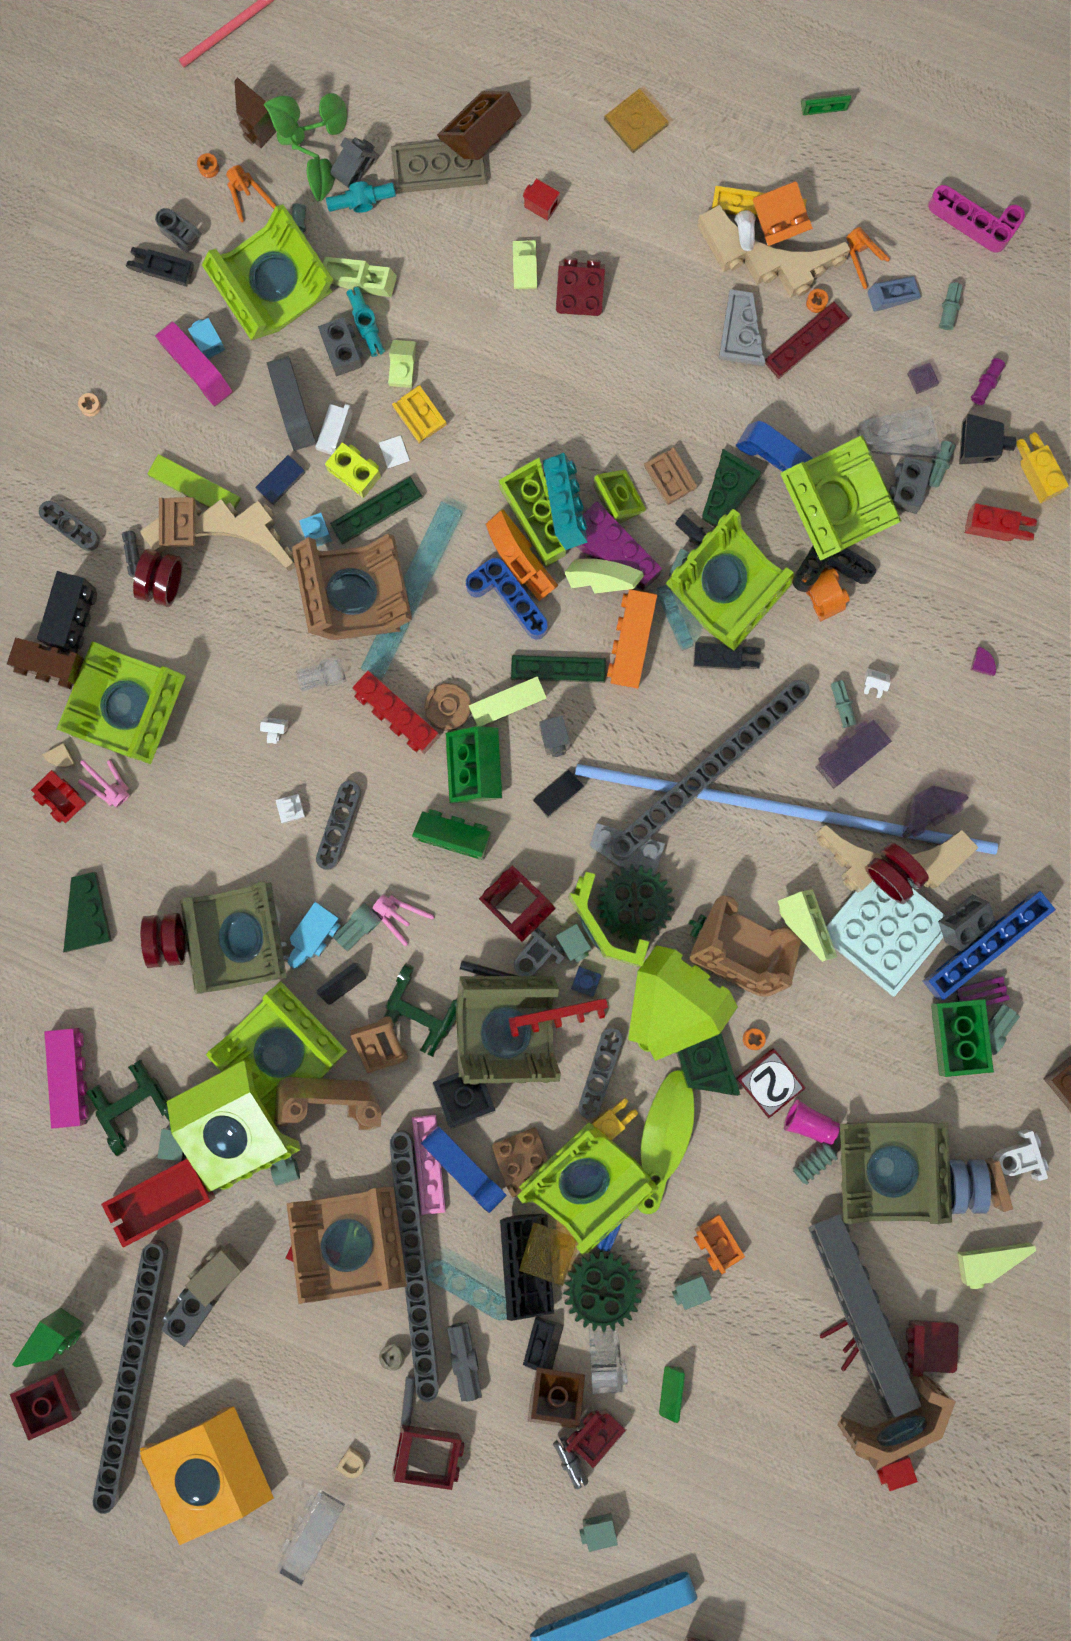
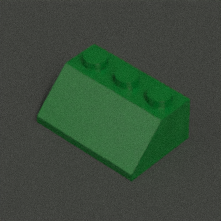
(473, 764)
(452, 834)
(962, 1038)
(50, 1338)

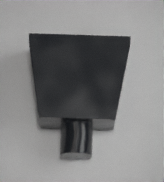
(983, 440)

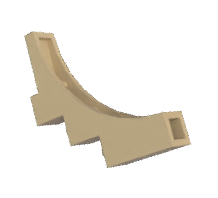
(764, 262)
(221, 521)
(937, 862)

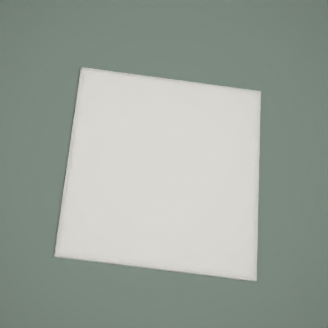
(394, 451)

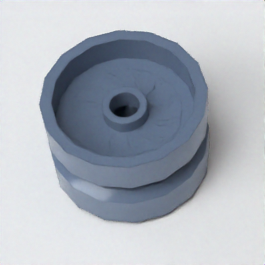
(970, 1186)

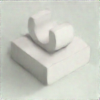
(877, 680)
(274, 728)
(290, 808)

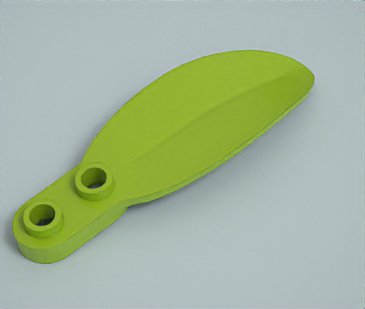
(666, 1133)

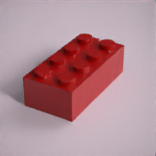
(157, 1202)

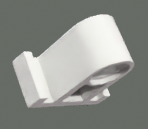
(1024, 1157)

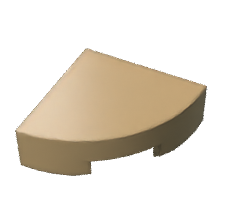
(59, 756)

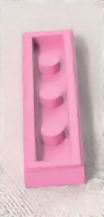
(428, 1168)

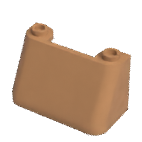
(746, 951)
(295, 1094)

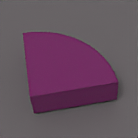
(983, 662)

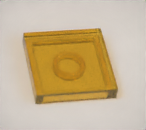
(636, 120)
(548, 1254)

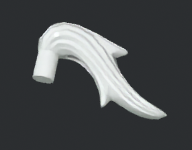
(745, 222)

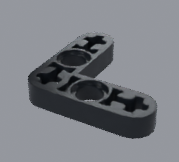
(833, 561)

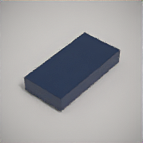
(280, 479)

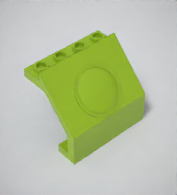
(840, 497)

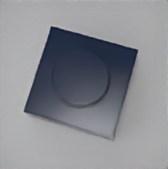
(586, 981)

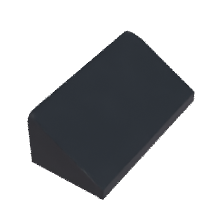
(558, 793)
(341, 983)
(543, 1344)

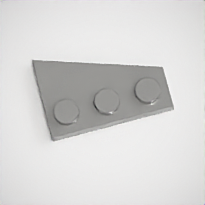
(740, 330)
(648, 854)

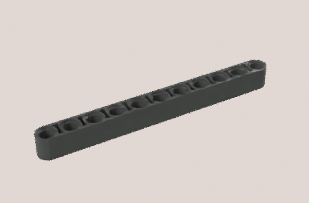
(715, 759)
(415, 1301)
(128, 1387)

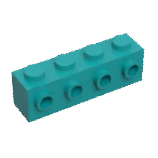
(565, 501)

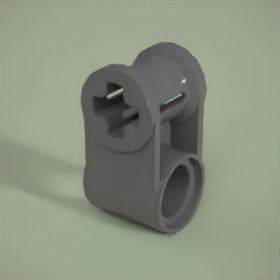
(180, 231)

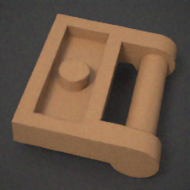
(371, 1048)

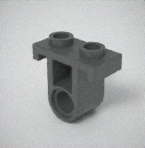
(353, 160)
(538, 952)

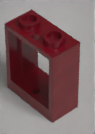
(530, 917)
(445, 1481)

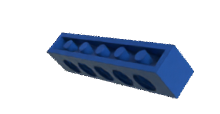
(989, 946)

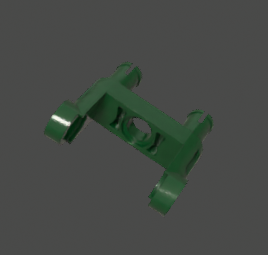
(397, 1007)
(108, 1111)

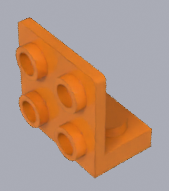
(782, 213)

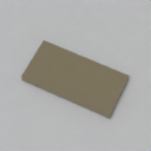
(434, 167)

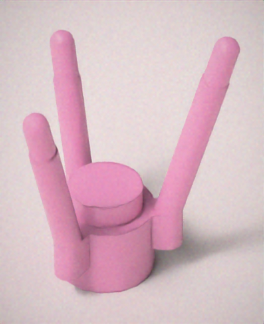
(115, 793)
(386, 907)

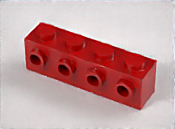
(396, 712)

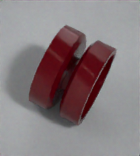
(157, 577)
(897, 873)
(163, 940)

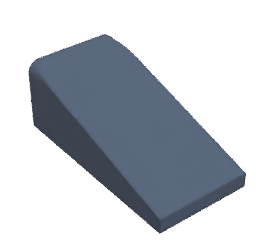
(893, 293)

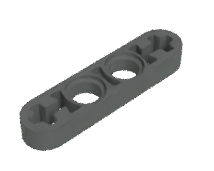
(334, 824)
(597, 1072)

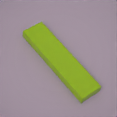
(190, 483)

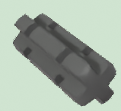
(131, 551)

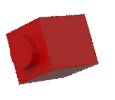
(541, 199)
(897, 1474)

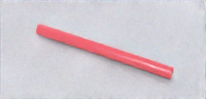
(223, 32)

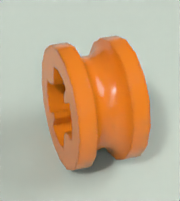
(212, 170)
(814, 307)
(752, 1046)

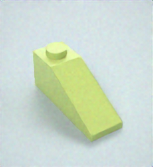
(806, 921)
(990, 1263)

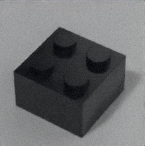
(461, 1101)

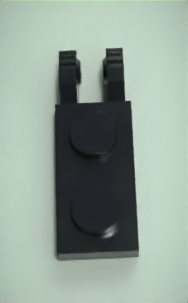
(161, 266)
(723, 657)

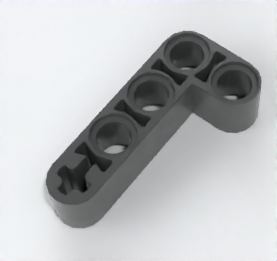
(291, 403)

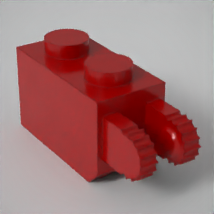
(998, 523)

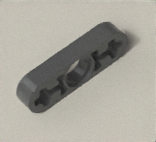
(74, 533)

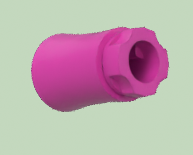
(811, 1123)

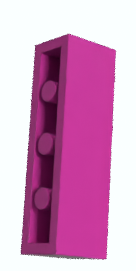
(66, 1078)

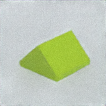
(618, 495)

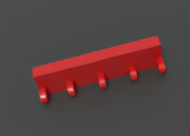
(557, 1014)

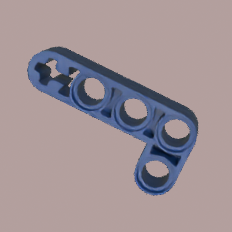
(771, 445)
(511, 600)
(463, 1169)

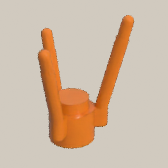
(240, 181)
(859, 241)

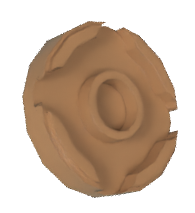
(447, 706)

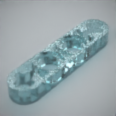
(467, 1293)

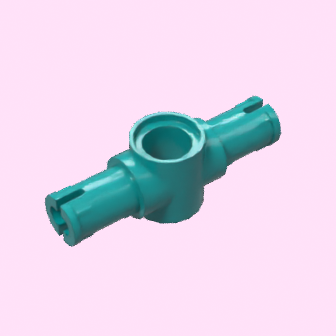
(360, 197)
(360, 312)

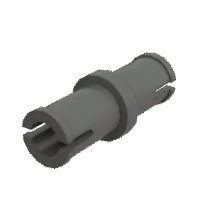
(570, 1463)

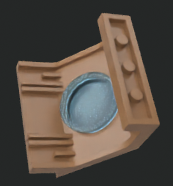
(352, 589)
(346, 1245)
(906, 1432)

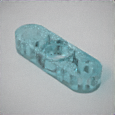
(674, 617)

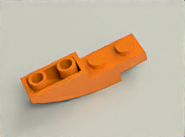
(517, 556)

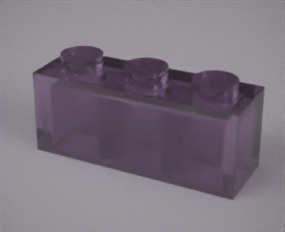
(852, 753)

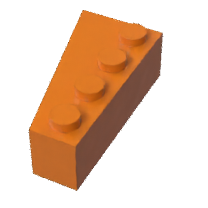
(633, 638)

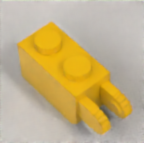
(1041, 469)
(610, 1124)

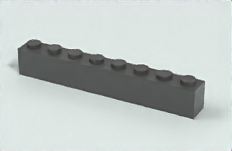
(864, 1317)

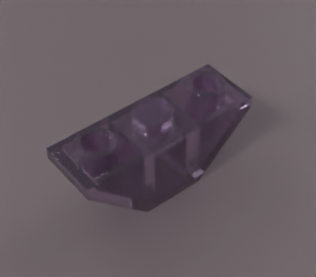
(930, 808)

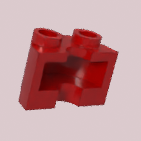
(58, 796)

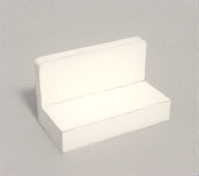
(334, 428)

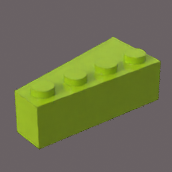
(529, 500)

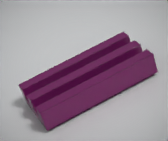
(1002, 988)

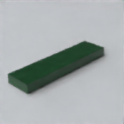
(376, 510)
(558, 668)

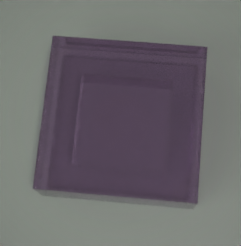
(923, 378)

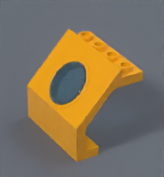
(206, 1476)

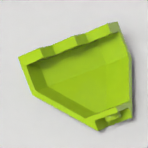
(676, 1005)

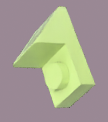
(524, 264)
(402, 363)

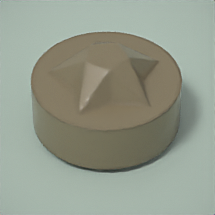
(392, 1357)

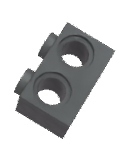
(337, 347)
(914, 486)
(554, 736)
(967, 922)
(192, 1318)

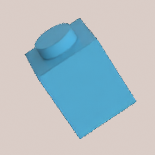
(206, 338)
(316, 528)

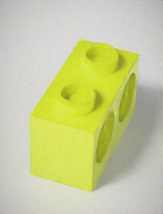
(349, 473)

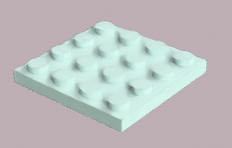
(885, 936)

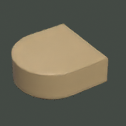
(351, 1464)

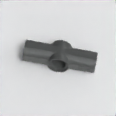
(464, 1362)

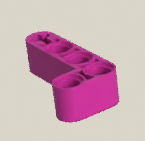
(975, 214)
(194, 363)

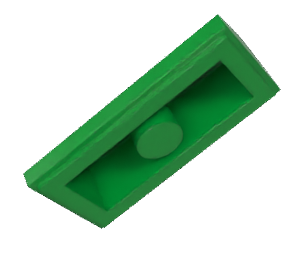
(825, 104)
(672, 1393)

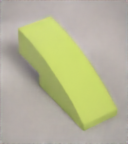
(358, 273)
(602, 575)
(507, 701)

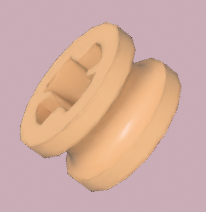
(83, 402)

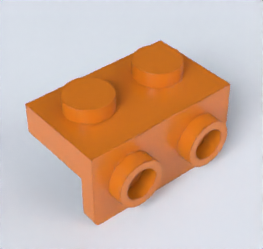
(719, 1244)

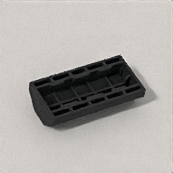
(524, 1293)

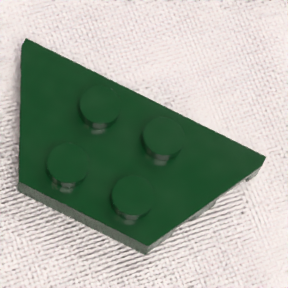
(708, 1067)

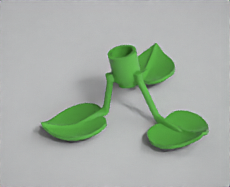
(284, 116)

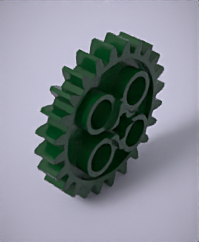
(614, 904)
(608, 1269)

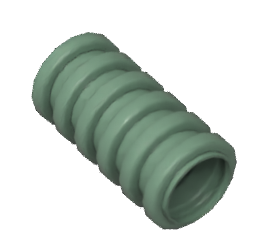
(815, 1163)

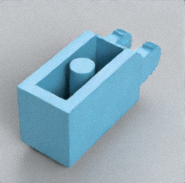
(311, 934)

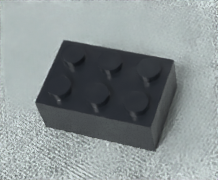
(67, 613)

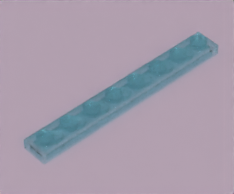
(415, 582)

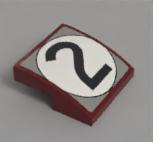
(770, 1083)

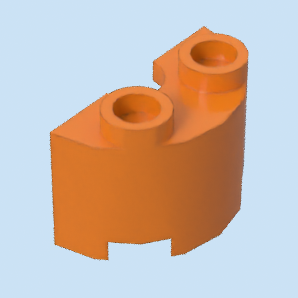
(827, 594)

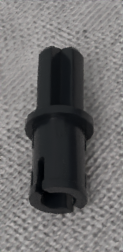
(690, 529)

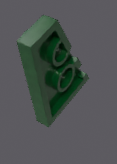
(730, 487)
(86, 914)

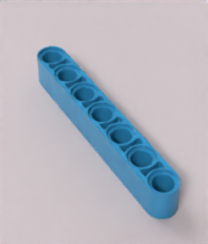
(622, 1611)

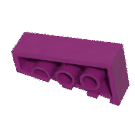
(612, 543)

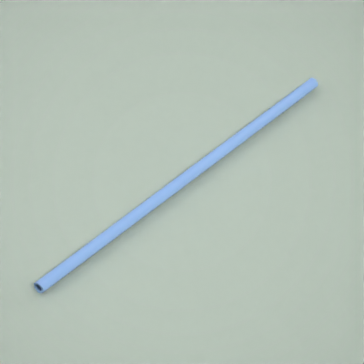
(774, 806)

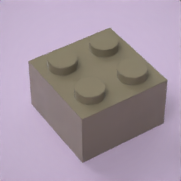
(212, 1278)

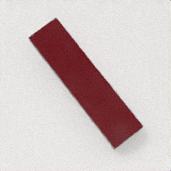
(806, 340)

